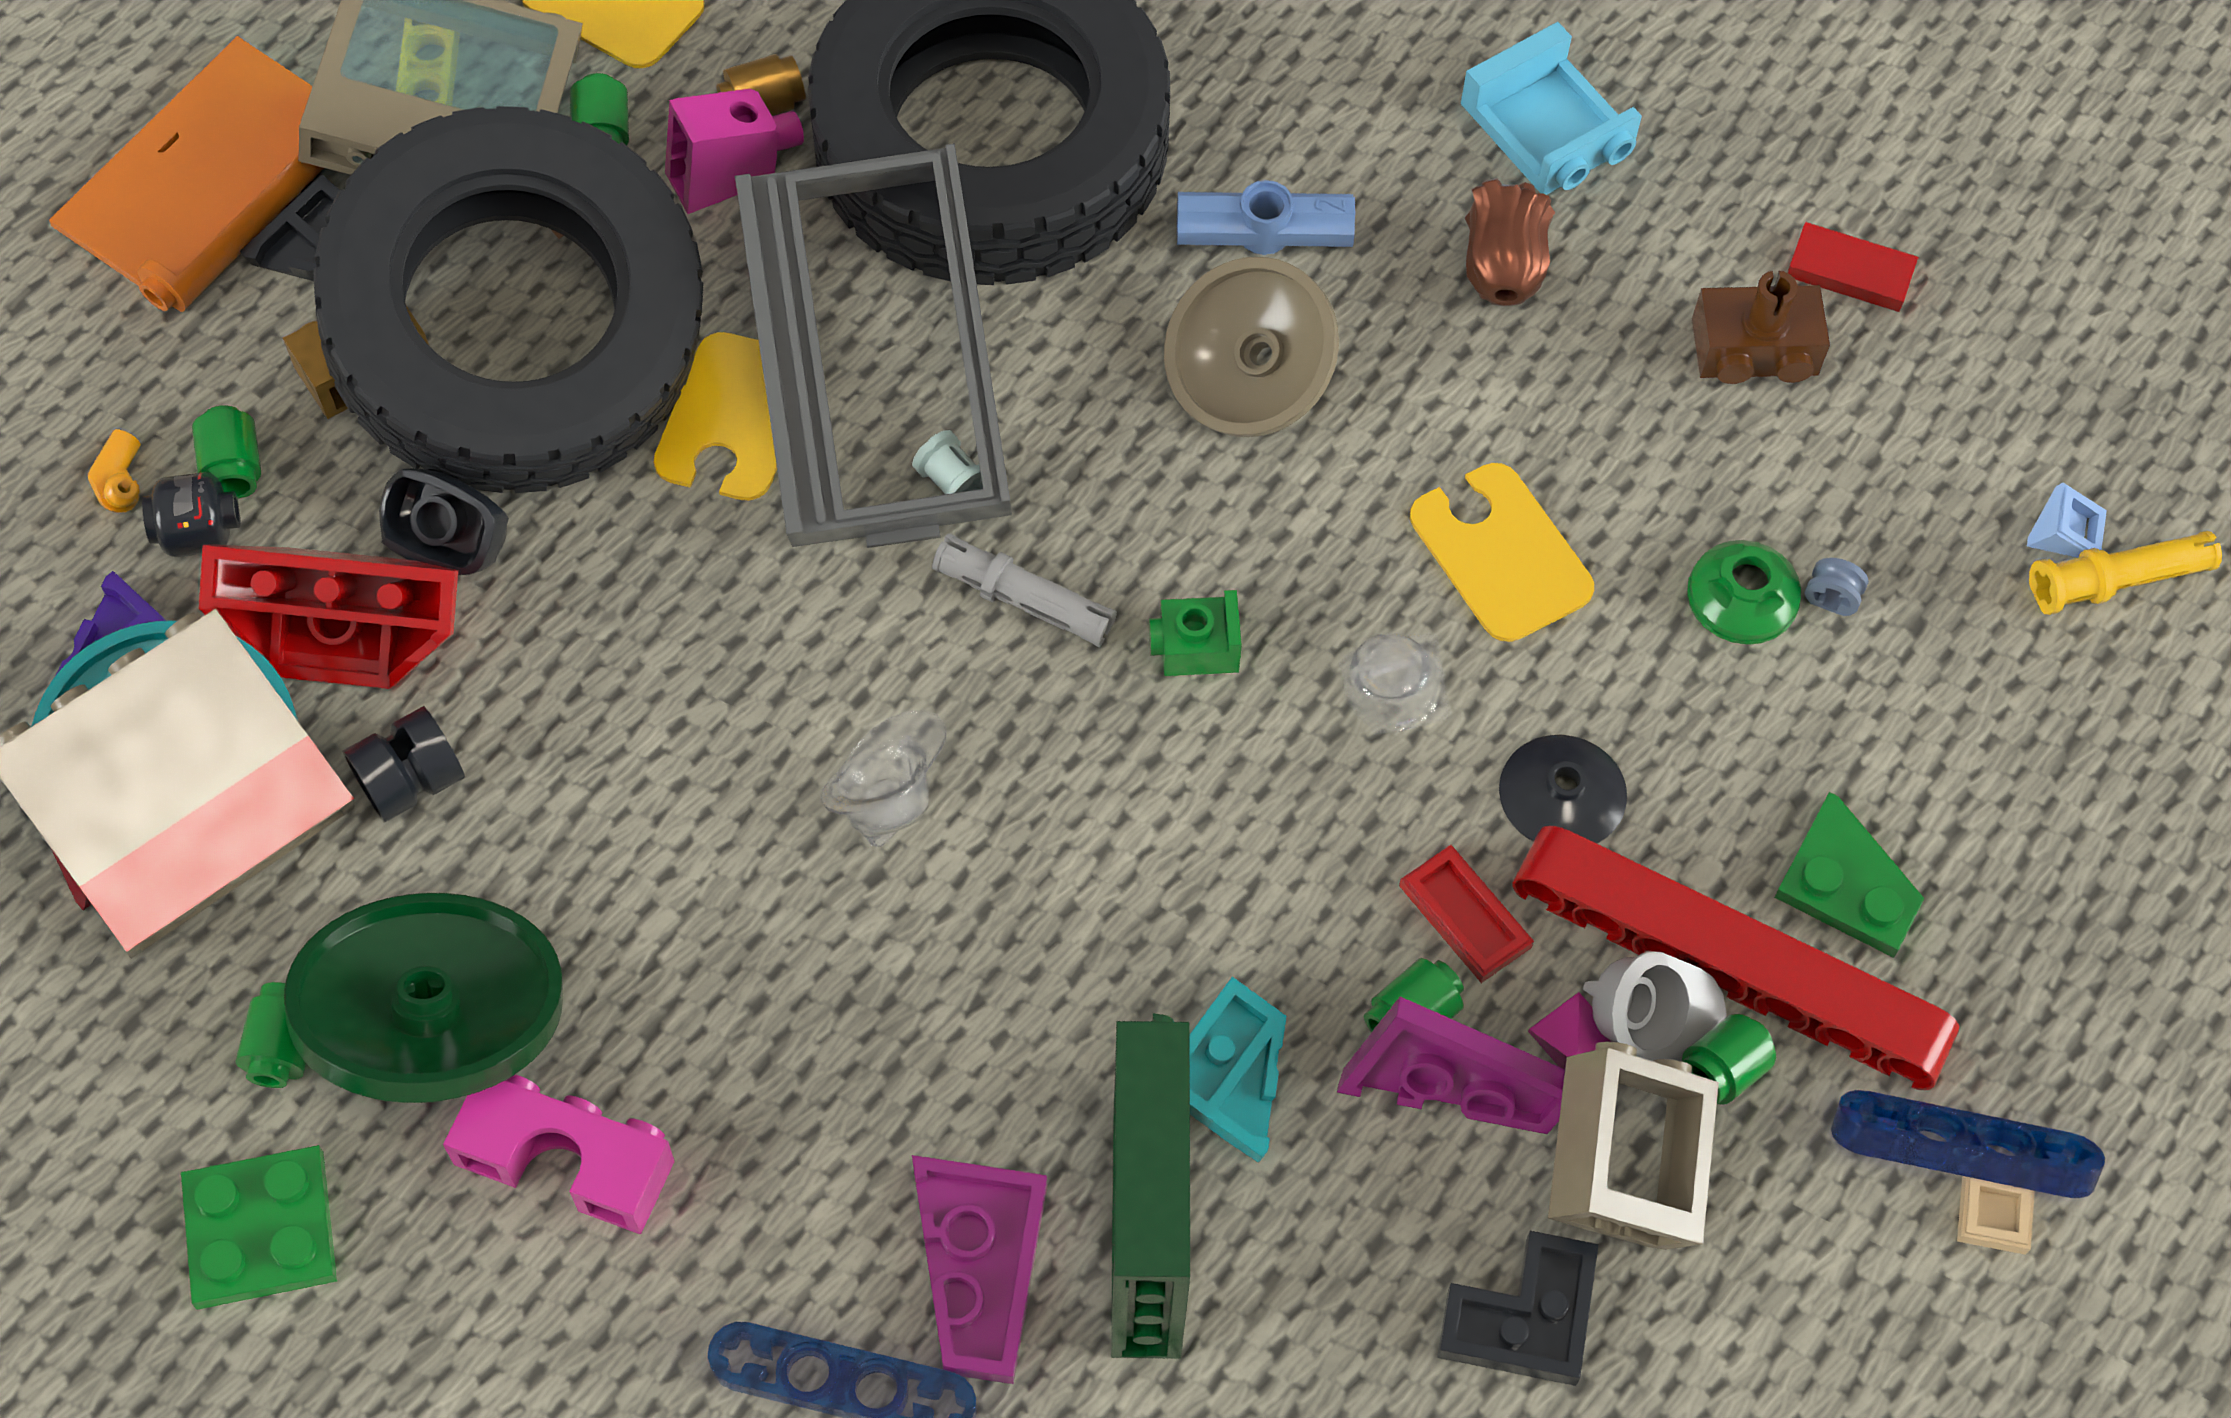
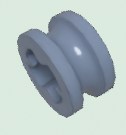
(1836, 586)

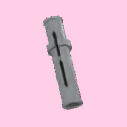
(1042, 598)

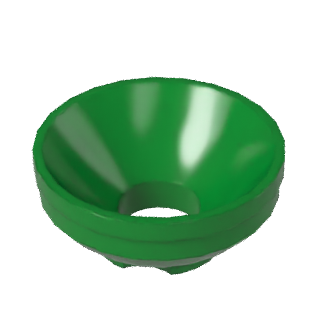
(1739, 612)

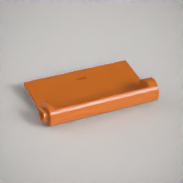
(197, 179)

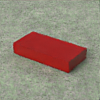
(1852, 266)
(1466, 913)

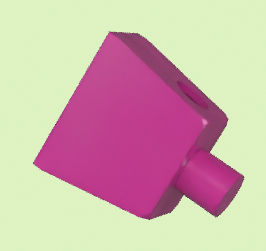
(721, 138)

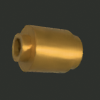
(772, 77)

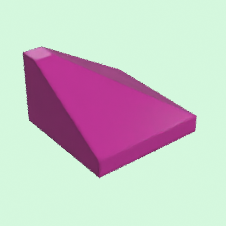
(1568, 1030)

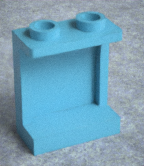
(1547, 112)

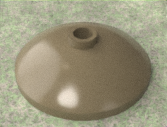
(1226, 325)

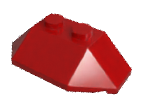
(331, 611)

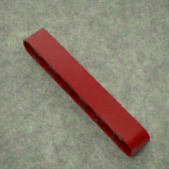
(1744, 956)

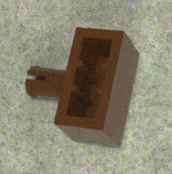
(1761, 331)

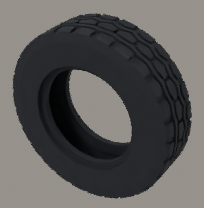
(528, 170)
(1018, 215)

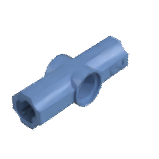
(1265, 218)

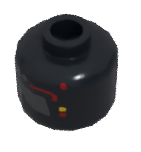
(189, 513)

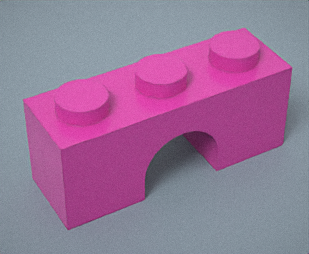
(514, 1123)

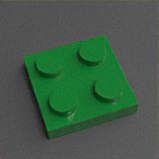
(258, 1227)

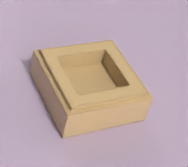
(1995, 1215)

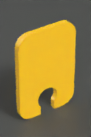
(627, 30)
(725, 408)
(1512, 564)

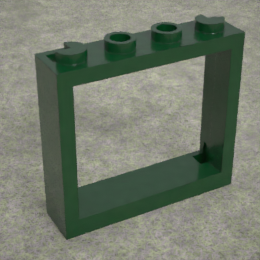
(1151, 1188)

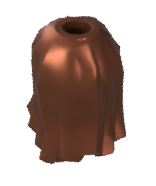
(1508, 241)

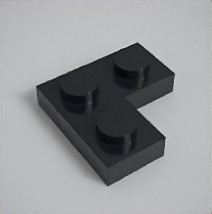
(1529, 1333)

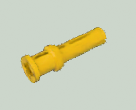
(2099, 574)

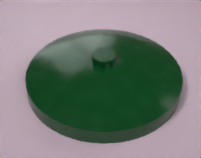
(423, 997)

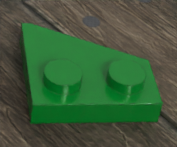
(1850, 881)

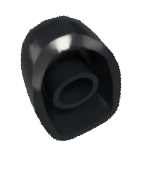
(441, 521)

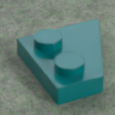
(1236, 1067)

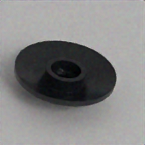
(1536, 801)

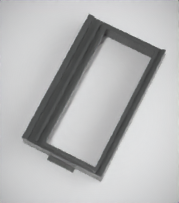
(794, 360)

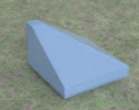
(2064, 523)

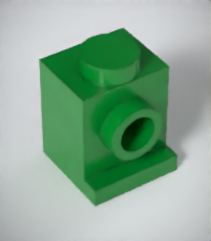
(1193, 652)

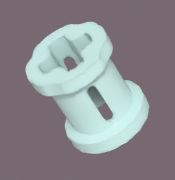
(947, 464)

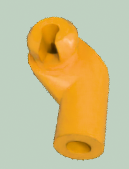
(110, 475)

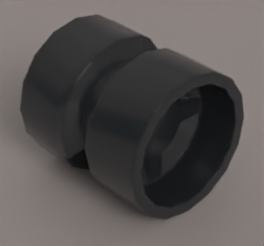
(404, 764)

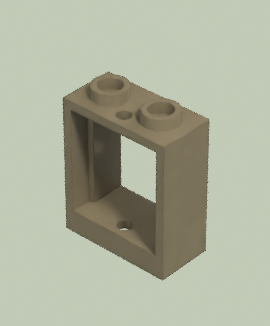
(1585, 1141)

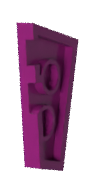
(1448, 1062)
(980, 1260)

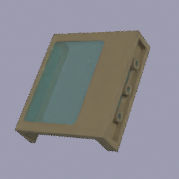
(424, 59)

